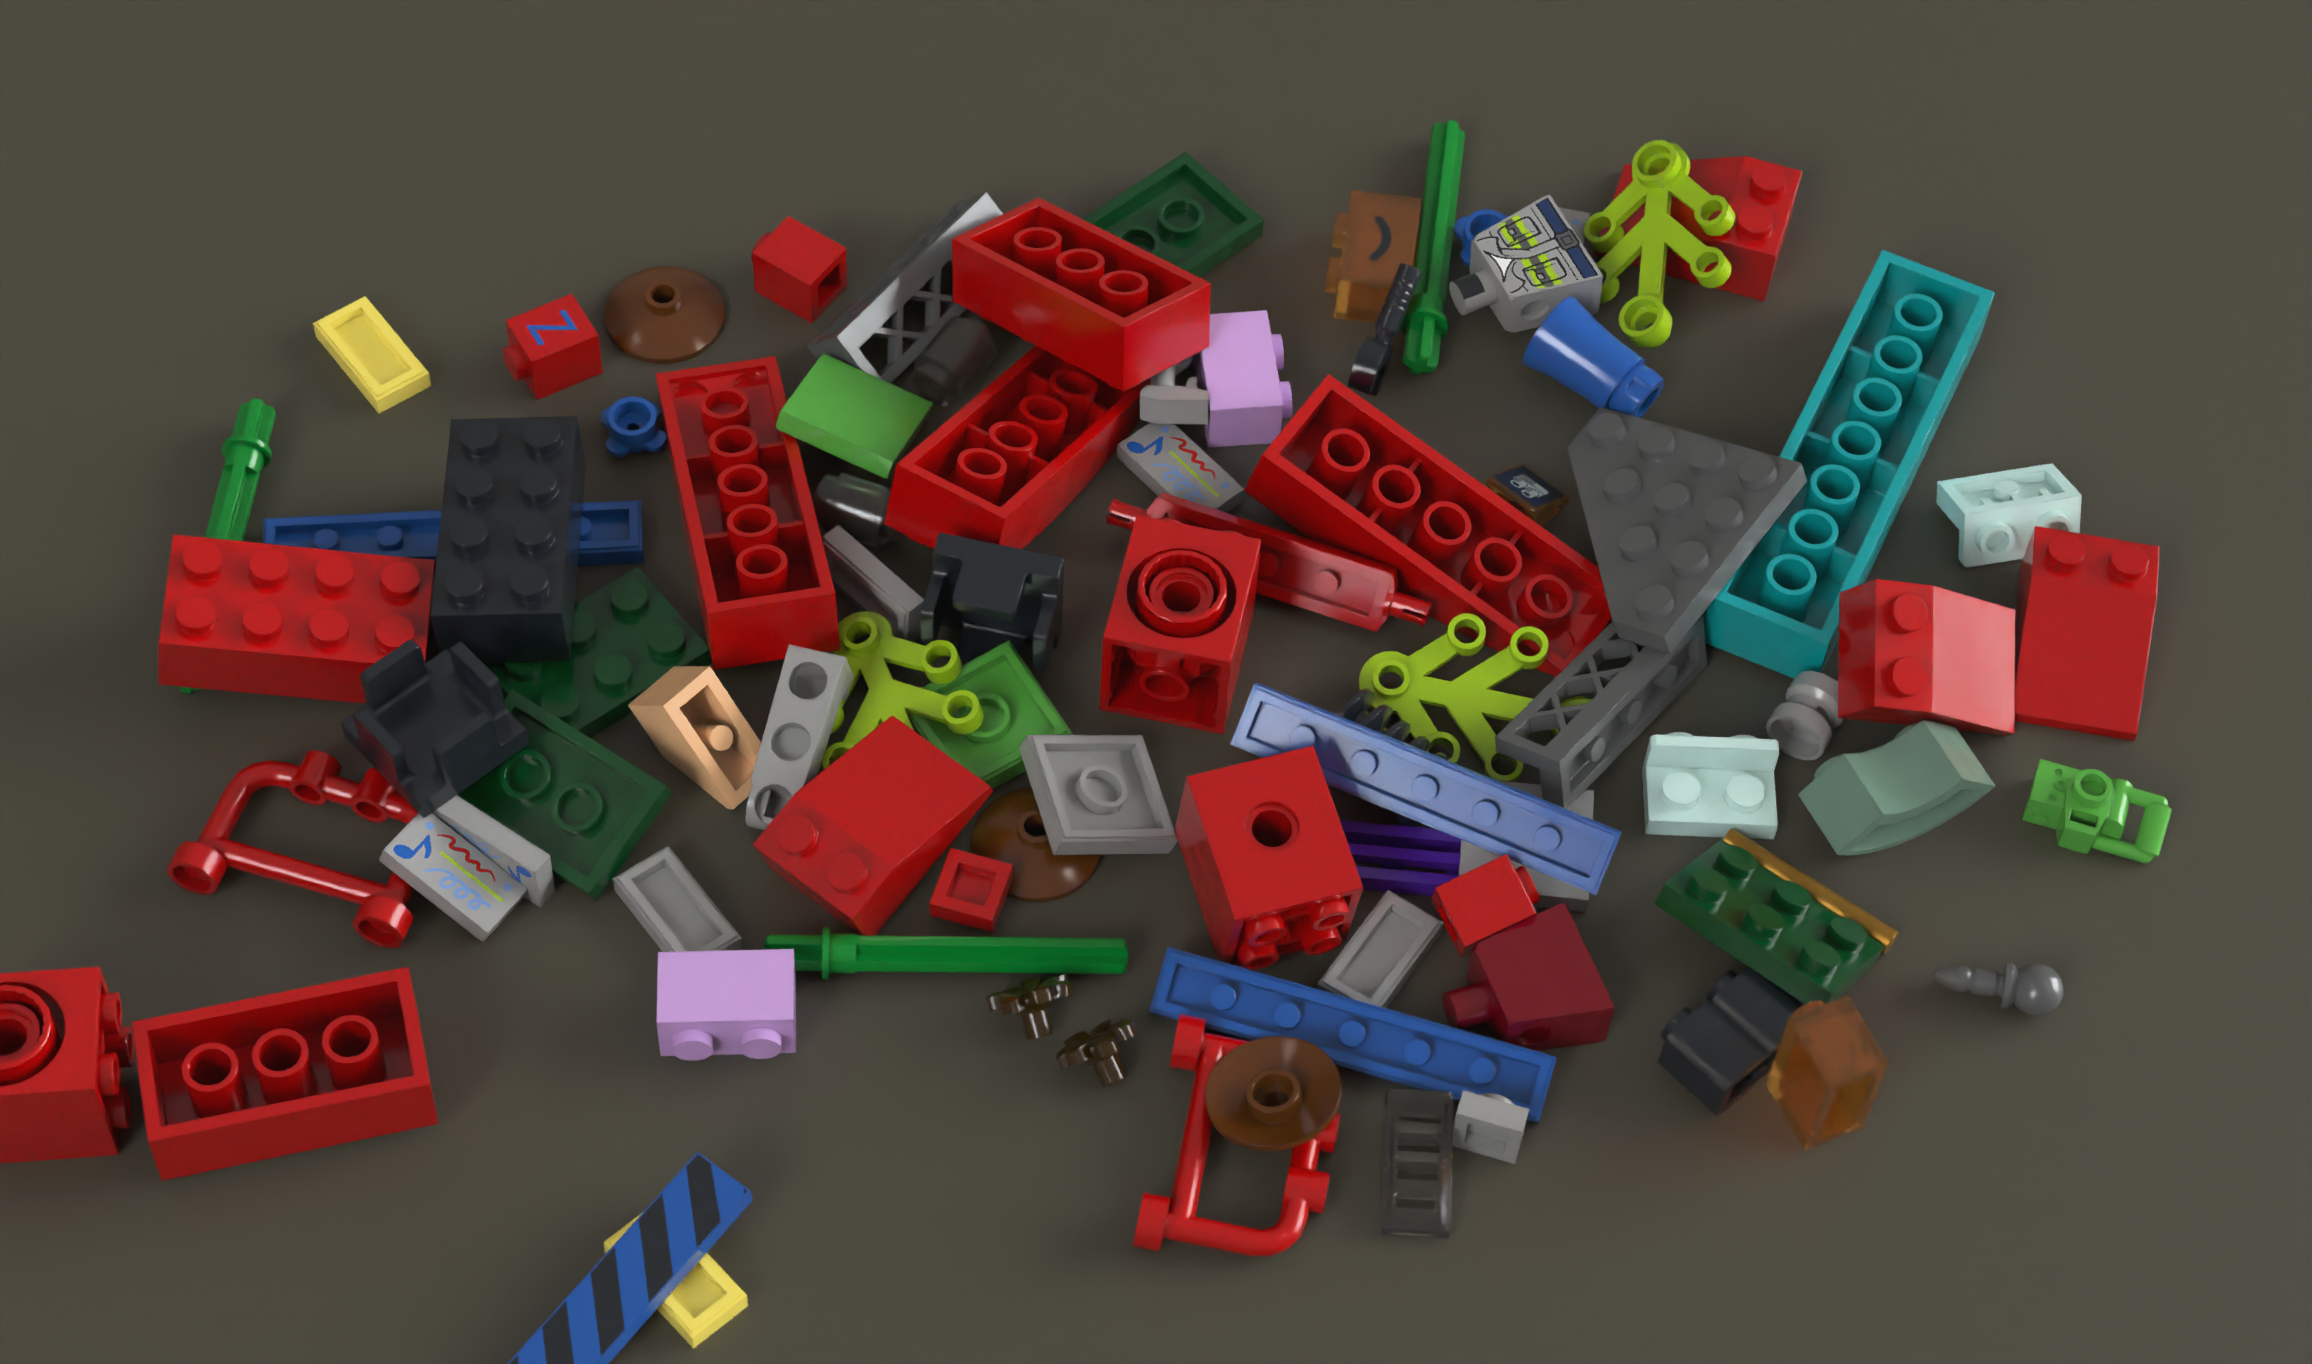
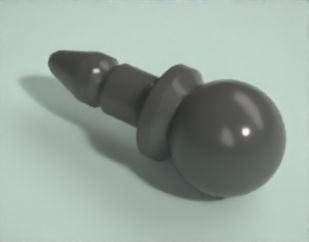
(2032, 989)

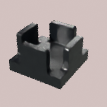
(994, 598)
(433, 723)

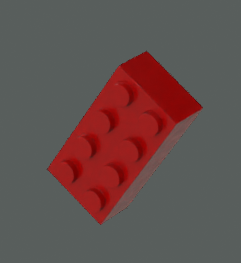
(1081, 293)
(286, 617)
(283, 1073)

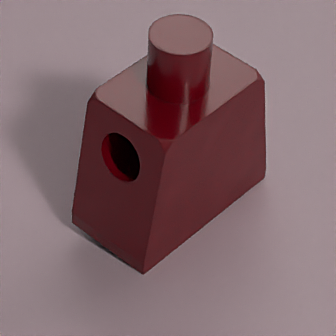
(1534, 986)

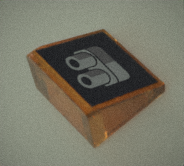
(1527, 493)

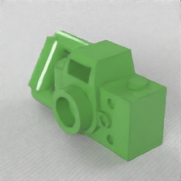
(2093, 809)

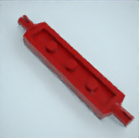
(1298, 568)

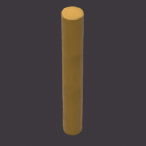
(1823, 895)

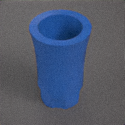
(1592, 361)

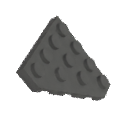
(1672, 517)

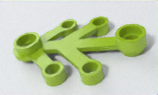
(1653, 236)
(893, 697)
(1466, 697)

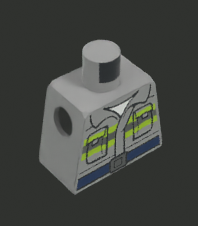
(1528, 268)

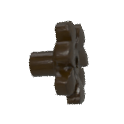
(1031, 1002)
(1099, 1049)

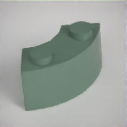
(1895, 789)

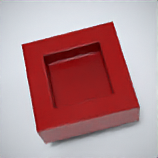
(971, 890)

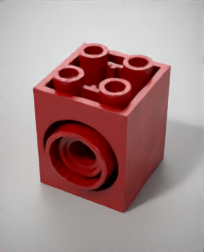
(1179, 624)
(1268, 859)
(61, 1065)

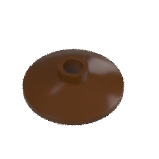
(664, 315)
(1038, 874)
(1270, 1074)

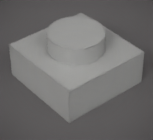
(1489, 1126)

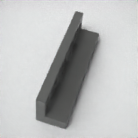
(898, 284)
(1602, 729)

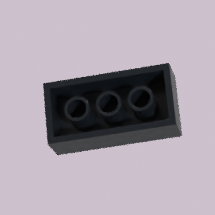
(510, 538)

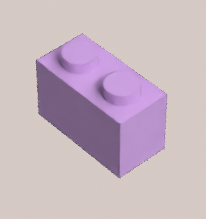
(1243, 380)
(726, 1003)

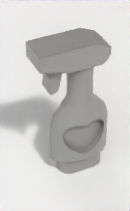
(1173, 404)

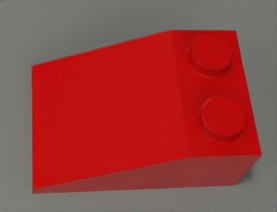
(1762, 204)
(2084, 631)
(1925, 657)
(872, 825)

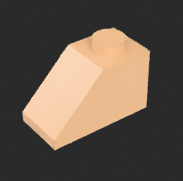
(700, 731)

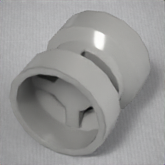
(1807, 717)

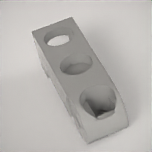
(796, 729)

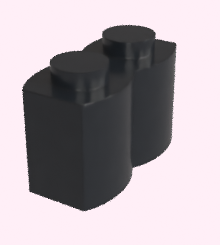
(1729, 1039)

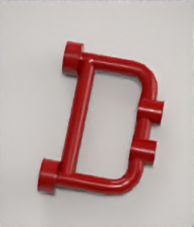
(203, 863)
(1175, 1216)

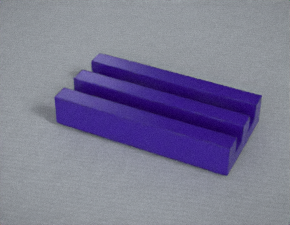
(1400, 847)

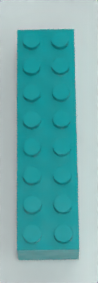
(1860, 454)

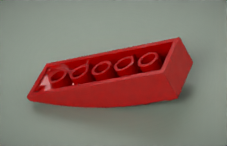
(1012, 454)
(1386, 495)
(746, 514)

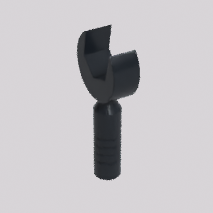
(1376, 353)

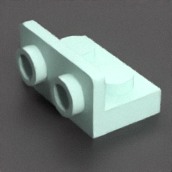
(2003, 507)
(1710, 785)

